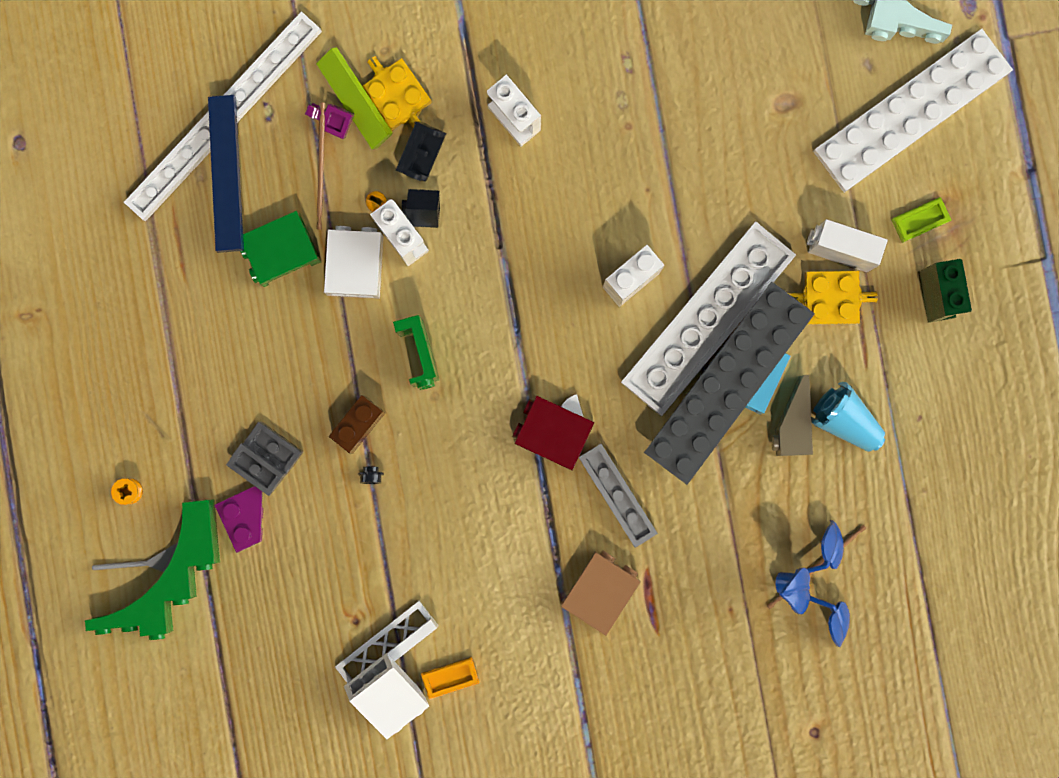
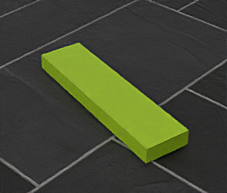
(354, 98)

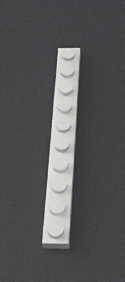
(248, 91)

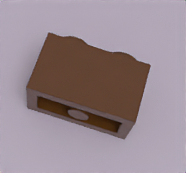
(357, 424)

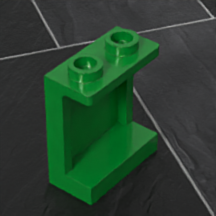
(279, 248)
(415, 326)

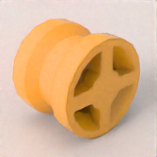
(133, 491)

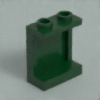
(945, 290)

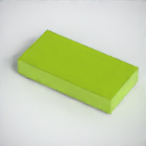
(921, 219)

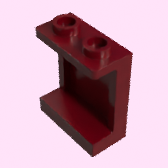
(553, 432)

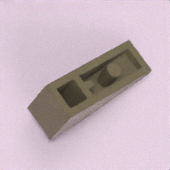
(794, 428)

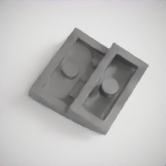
(264, 458)

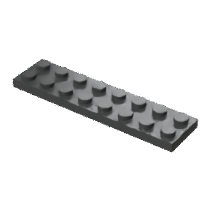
(729, 383)

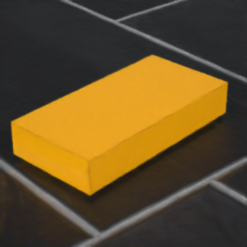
(450, 678)

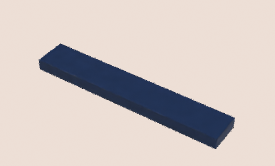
(225, 174)

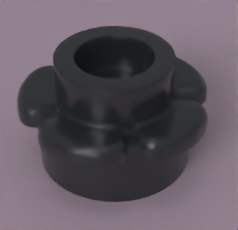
(370, 475)

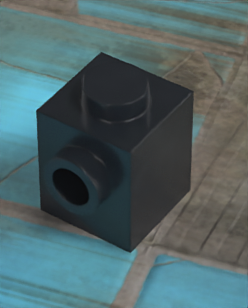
(422, 208)

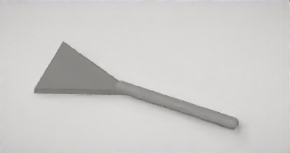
(158, 562)

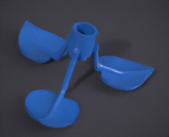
(795, 586)

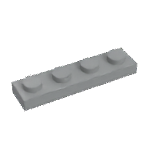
(618, 495)

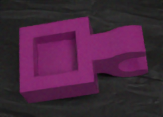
(336, 119)

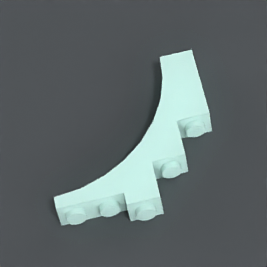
(900, 16)

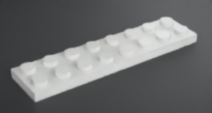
(912, 110)
(708, 319)

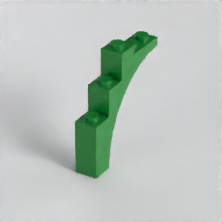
(153, 612)

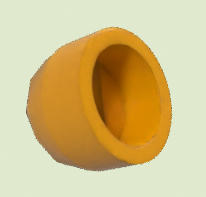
(372, 206)

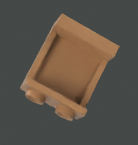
(601, 592)

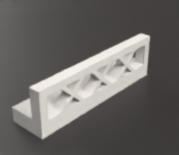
(399, 649)

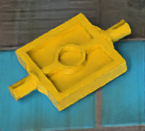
(396, 93)
(834, 297)

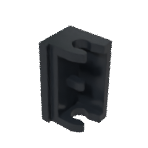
(421, 151)

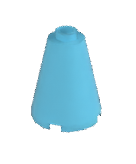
(848, 418)

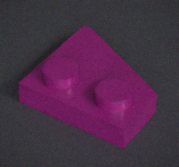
(243, 518)

